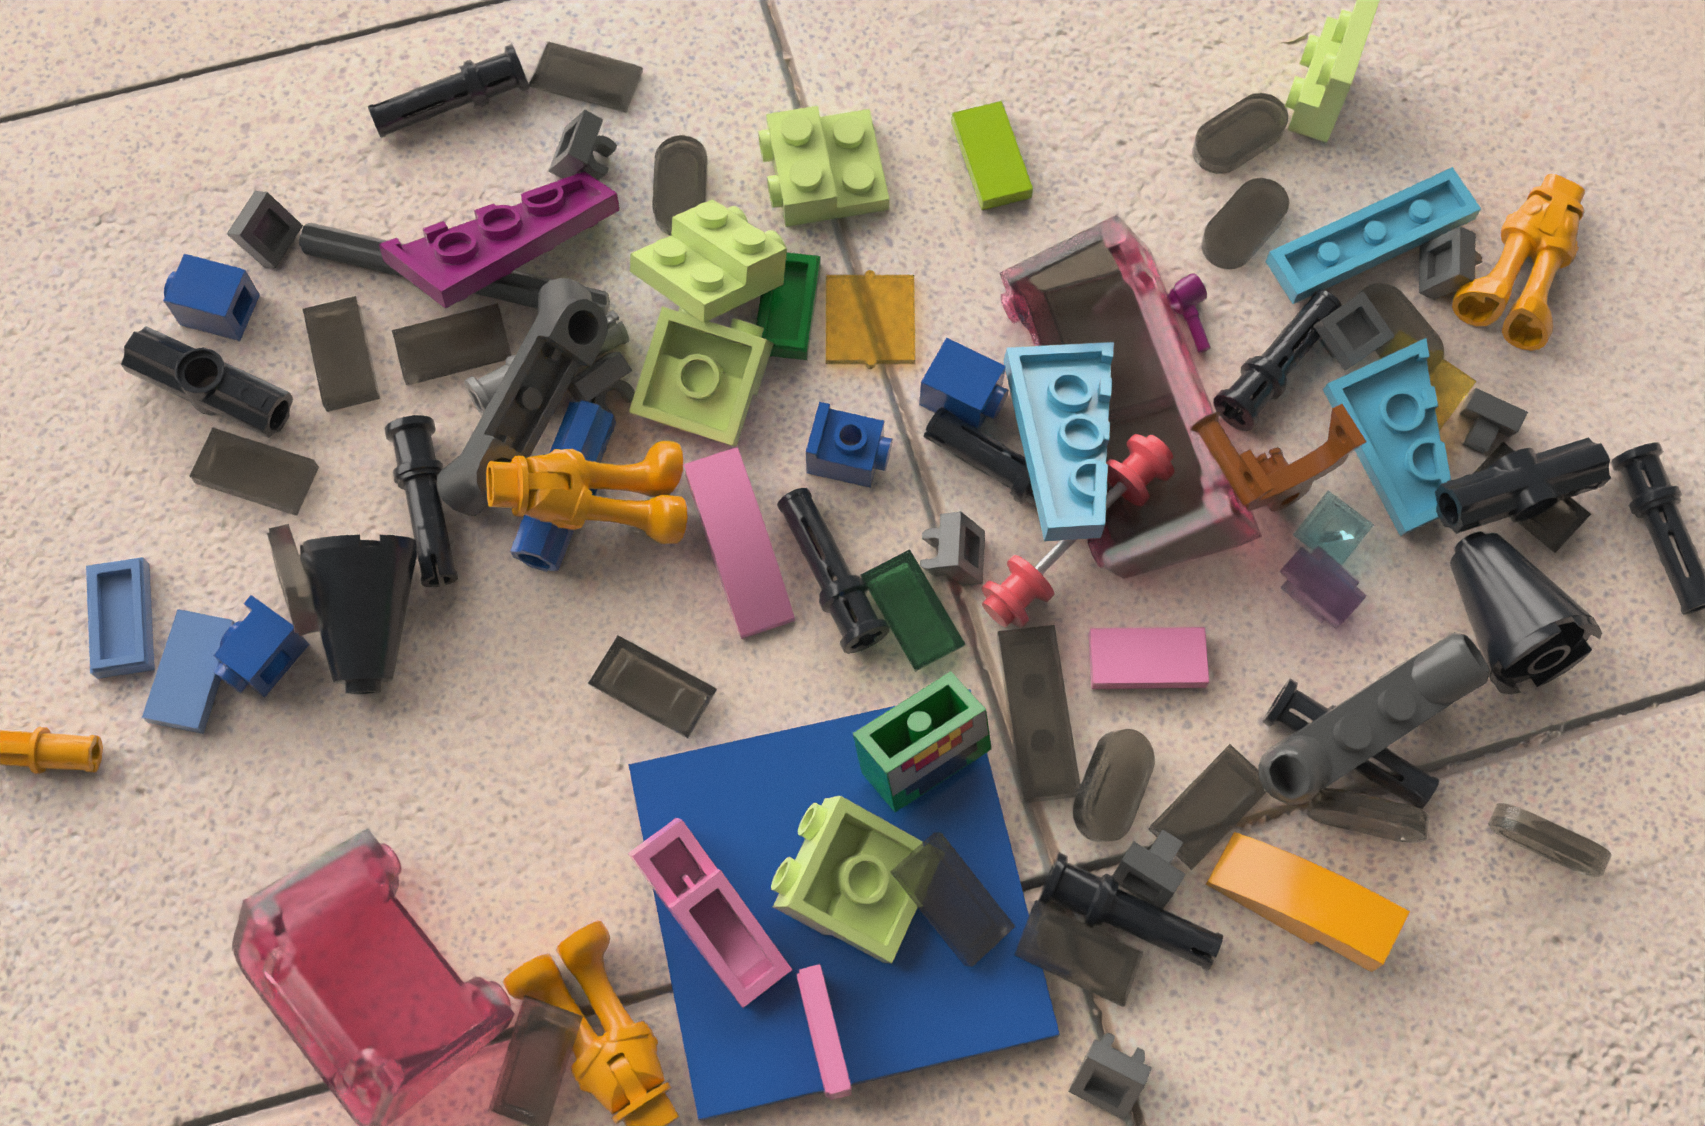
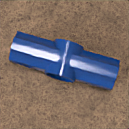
(586, 430)

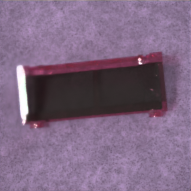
(1110, 290)

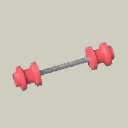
(1007, 601)

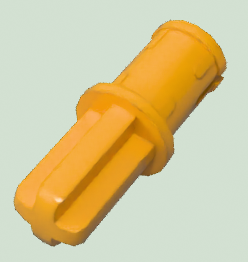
(48, 750)

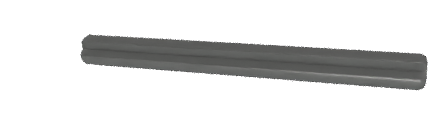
(365, 252)

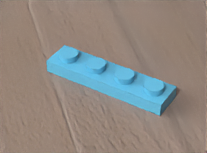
(1372, 235)

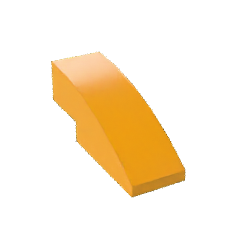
(1309, 900)

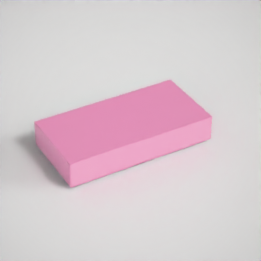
(1148, 658)
(823, 1032)

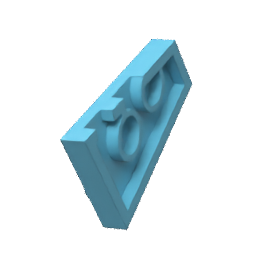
(1398, 419)

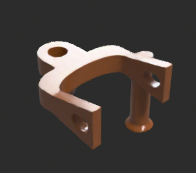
(1272, 479)

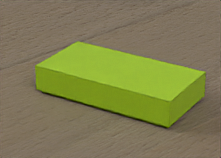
(991, 155)

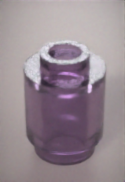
(1321, 586)

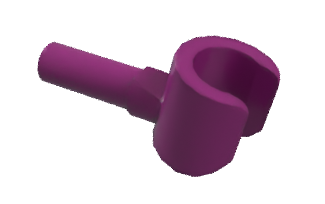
(1184, 297)

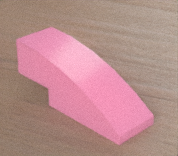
(739, 542)
(710, 911)

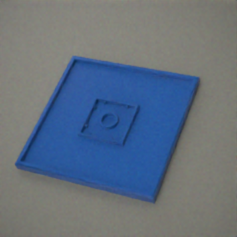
(889, 1017)

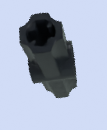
(231, 395)
(1522, 485)

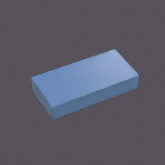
(120, 618)
(185, 677)

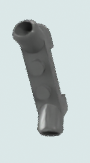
(562, 338)
(1372, 719)

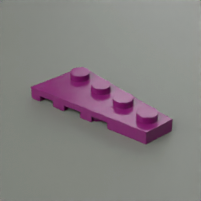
(501, 238)

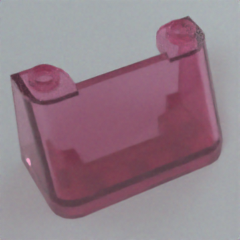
(363, 981)

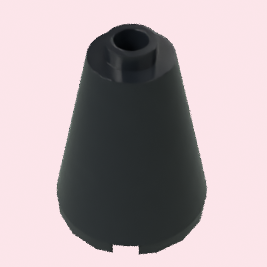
(360, 604)
(1518, 614)

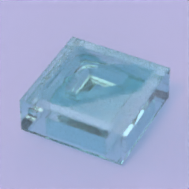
(1334, 528)

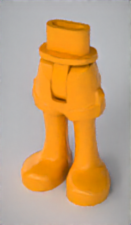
(1541, 230)
(559, 485)
(623, 1062)

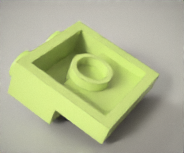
(1331, 70)
(823, 165)
(712, 261)
(701, 375)
(845, 879)

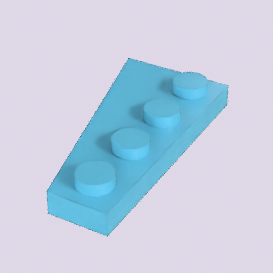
(1064, 431)

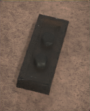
(1038, 714)

